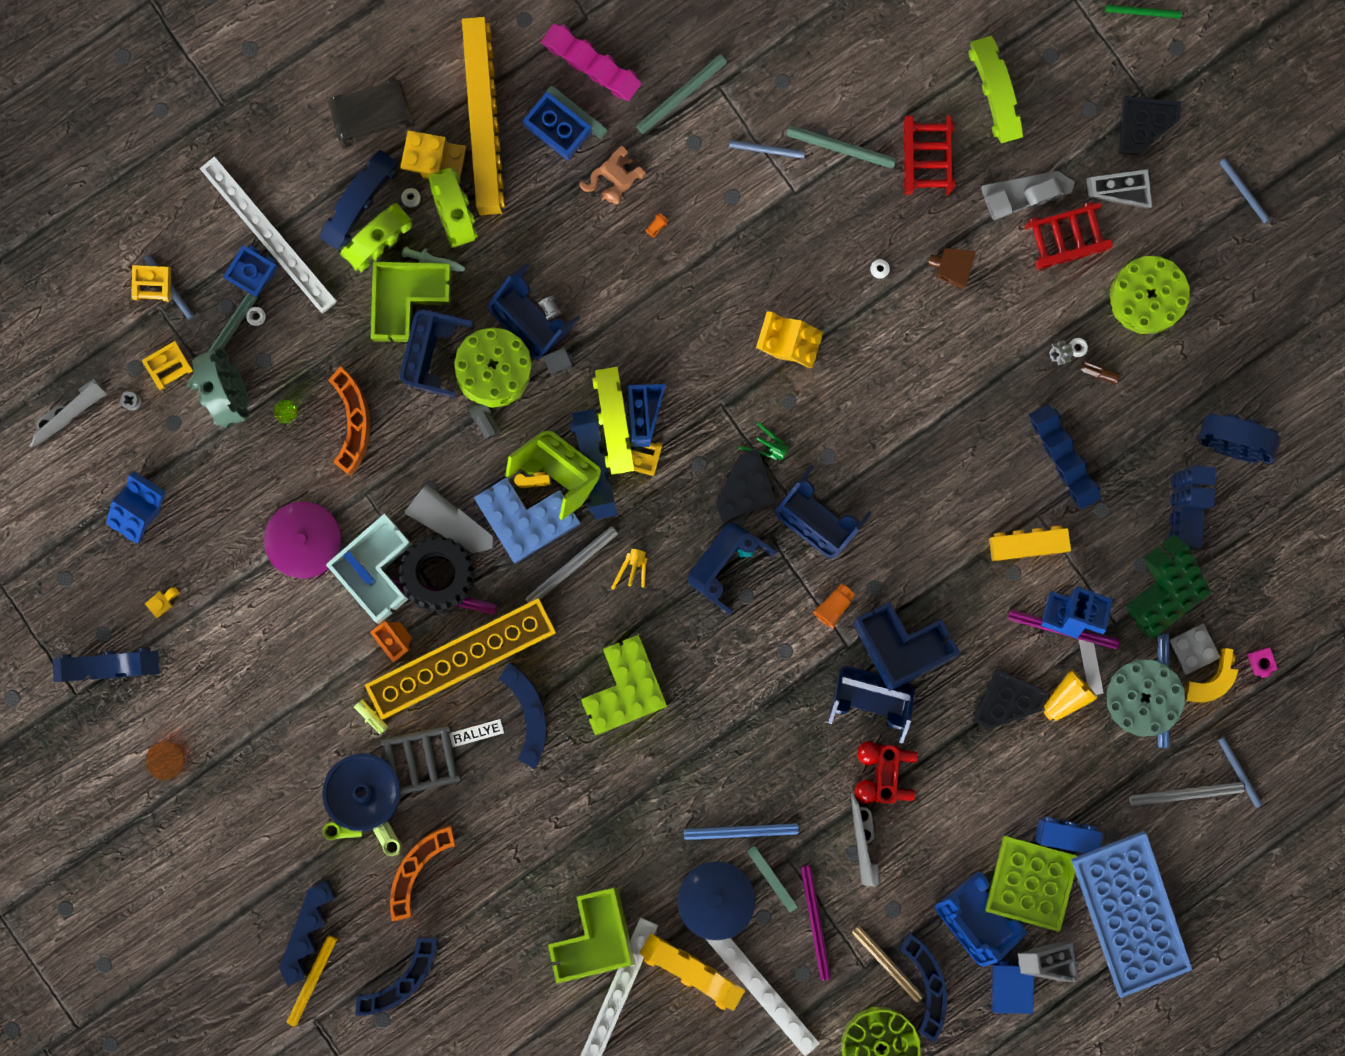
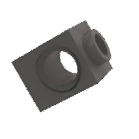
(558, 361)

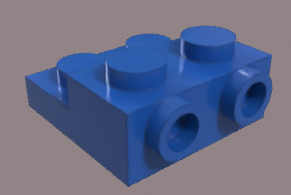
(251, 270)

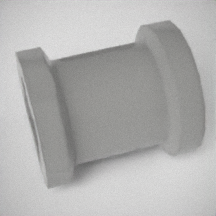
(550, 307)
(136, 401)

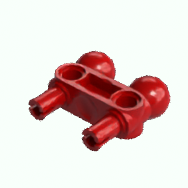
(885, 773)

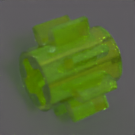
(285, 411)

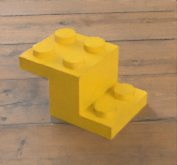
(431, 154)
(789, 339)

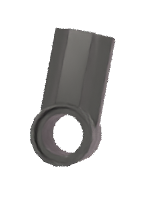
(482, 415)

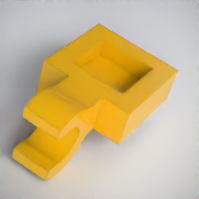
(161, 603)

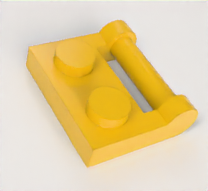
(151, 276)
(164, 359)
(646, 463)
(538, 480)

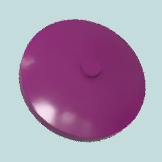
(302, 539)

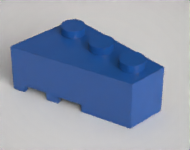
(643, 410)

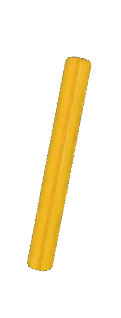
(312, 980)

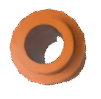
(656, 225)

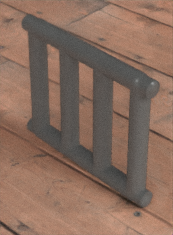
(425, 736)

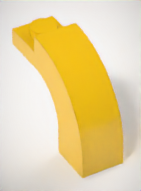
(1217, 685)

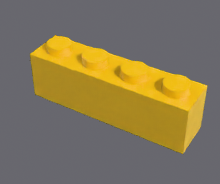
(1029, 544)

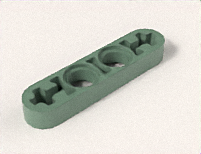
(597, 129)
(772, 879)

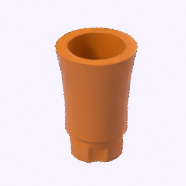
(834, 606)

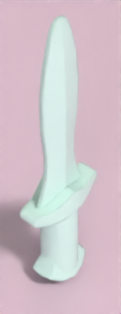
(425, 257)

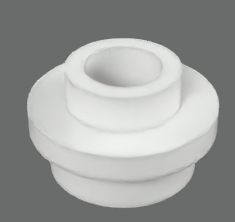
(411, 203)
(875, 272)
(250, 314)
(1084, 347)

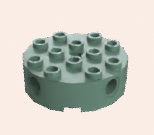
(220, 388)
(1164, 703)

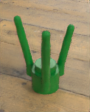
(777, 449)

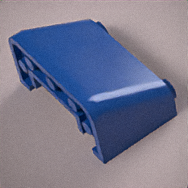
(981, 933)

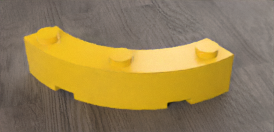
(692, 971)

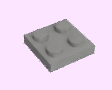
(1194, 648)

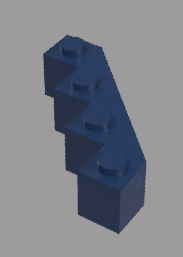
(1068, 464)
(301, 941)

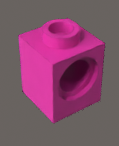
(1256, 656)

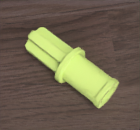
(371, 716)

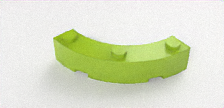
(997, 88)

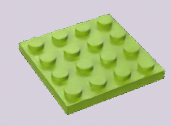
(1031, 884)

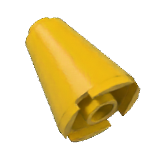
(1069, 697)

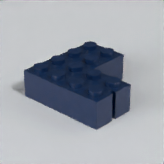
(1190, 502)
(901, 656)

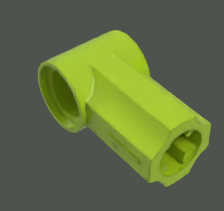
(341, 832)

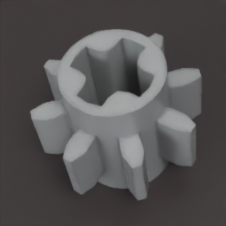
(1061, 352)

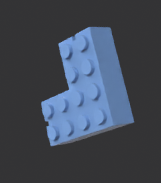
(522, 529)

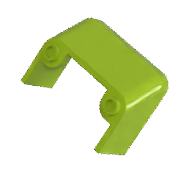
(562, 463)

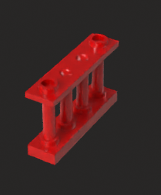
(911, 146)
(1064, 255)

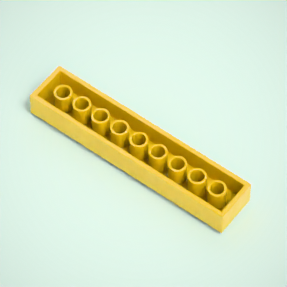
(481, 116)
(460, 659)

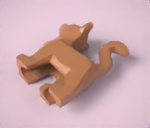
(616, 174)

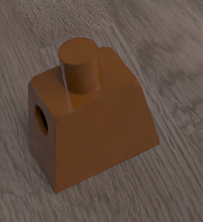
(953, 266)

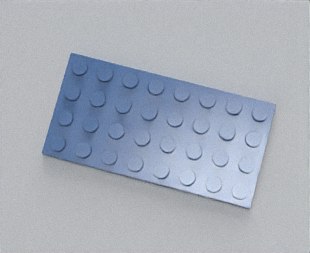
(1131, 914)

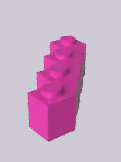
(597, 66)

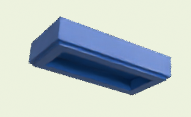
(359, 568)

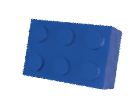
(557, 126)
(1068, 835)

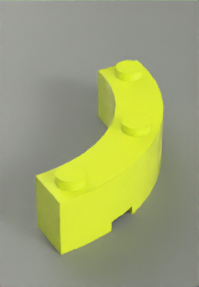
(613, 420)

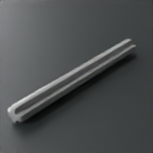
(572, 565)
(1184, 794)

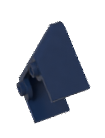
(524, 319)
(420, 349)
(815, 522)
(704, 573)
(868, 692)

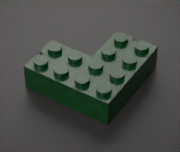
(1176, 589)

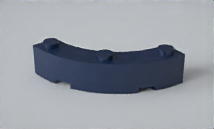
(358, 198)
(590, 445)
(106, 666)
(534, 714)
(406, 985)
(935, 987)

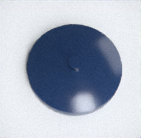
(361, 792)
(716, 901)

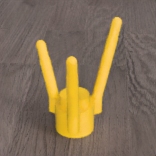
(636, 558)

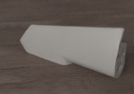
(1017, 194)
(62, 415)
(444, 518)
(868, 870)

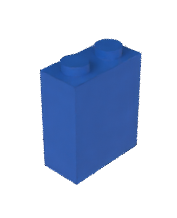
(1011, 989)

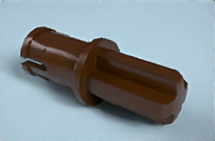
(1100, 372)

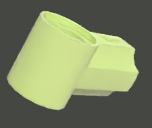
(386, 835)

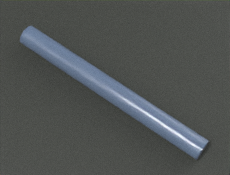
(767, 149)
(1244, 190)
(175, 295)
(1240, 772)

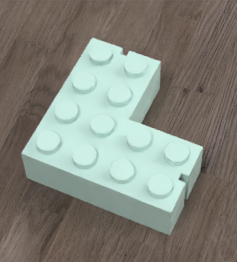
(376, 551)

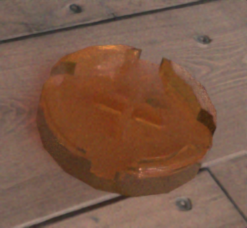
(165, 760)

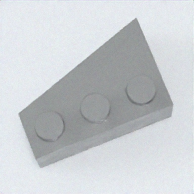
(1122, 188)
(1050, 961)

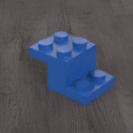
(135, 507)
(1077, 612)

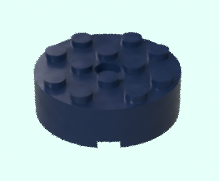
(1239, 438)

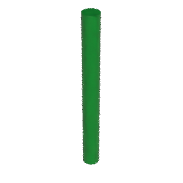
(1143, 11)

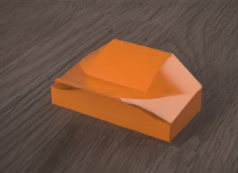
(392, 639)

